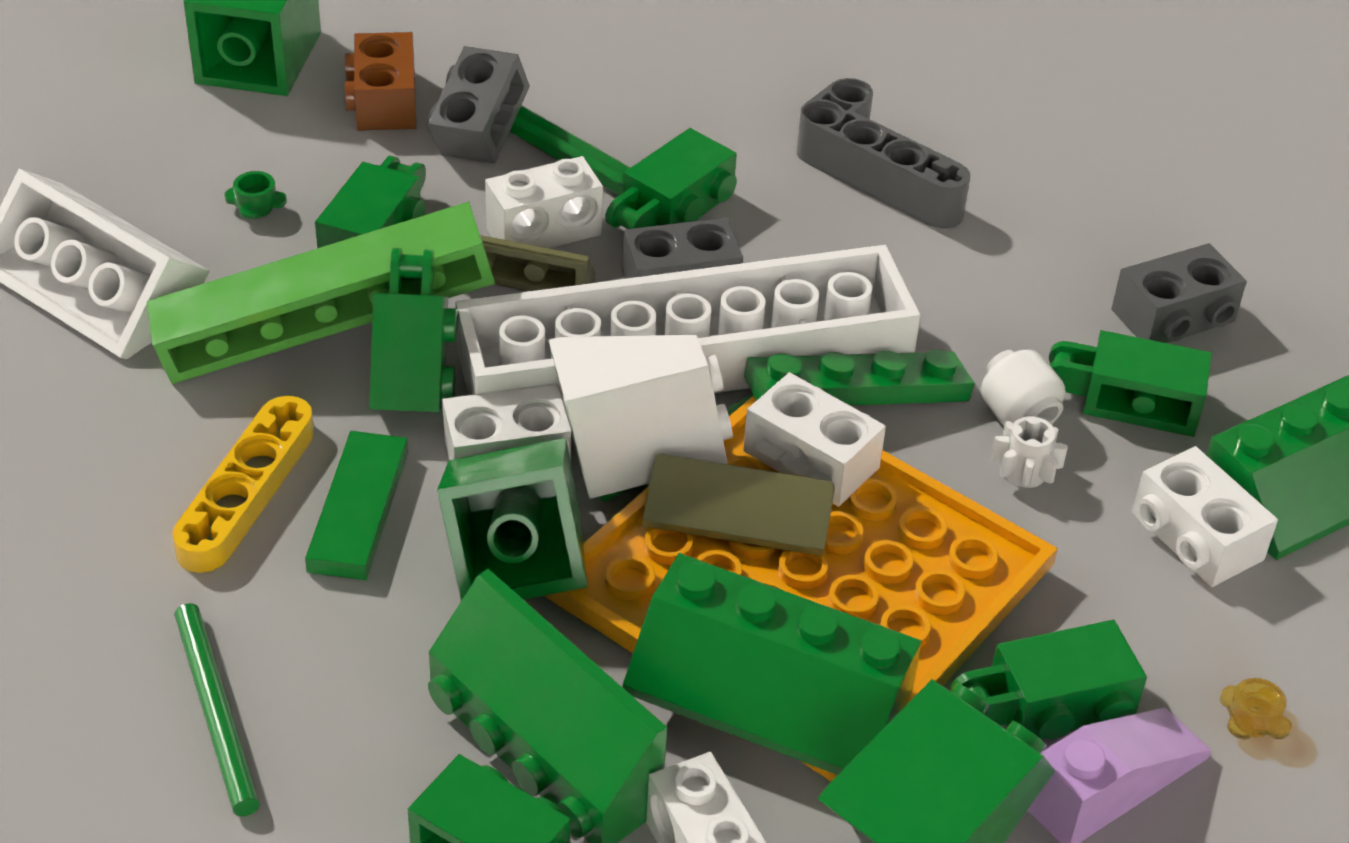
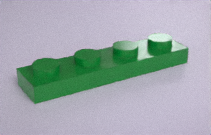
(869, 378)

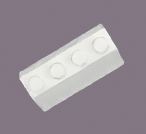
(86, 263)

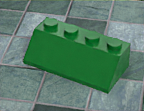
(1294, 464)
(769, 665)
(547, 711)

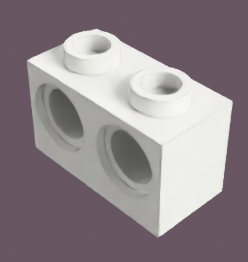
(545, 204)
(504, 420)
(813, 436)
(1204, 516)
(697, 805)

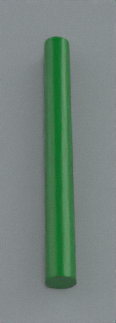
(216, 711)

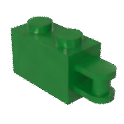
(675, 183)
(372, 200)
(411, 340)
(1136, 380)
(1060, 680)
(482, 807)

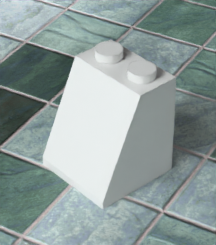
(639, 401)

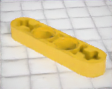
(236, 478)

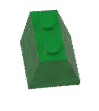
(251, 42)
(516, 518)
(941, 774)

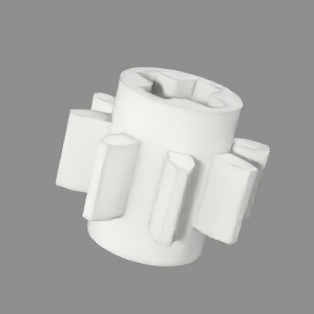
(1029, 452)

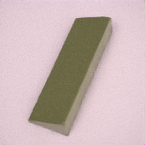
(535, 267)
(739, 504)

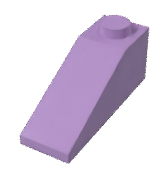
(1111, 770)

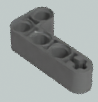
(878, 161)

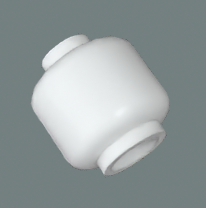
(1022, 386)

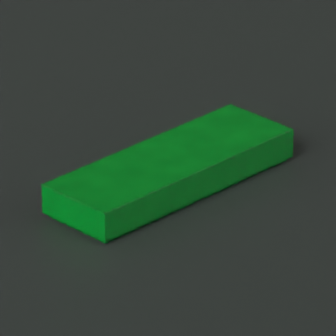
(357, 505)

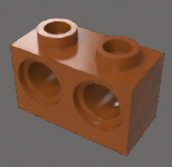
(381, 81)

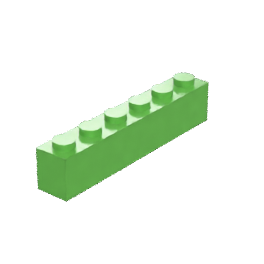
(310, 294)

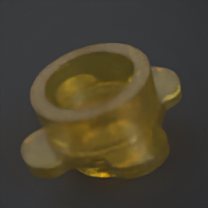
(1256, 709)

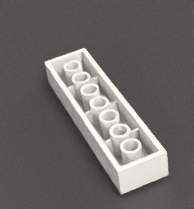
(738, 311)

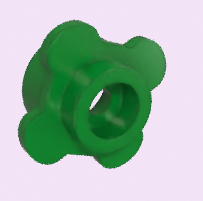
(255, 194)

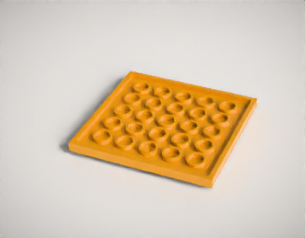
(892, 555)

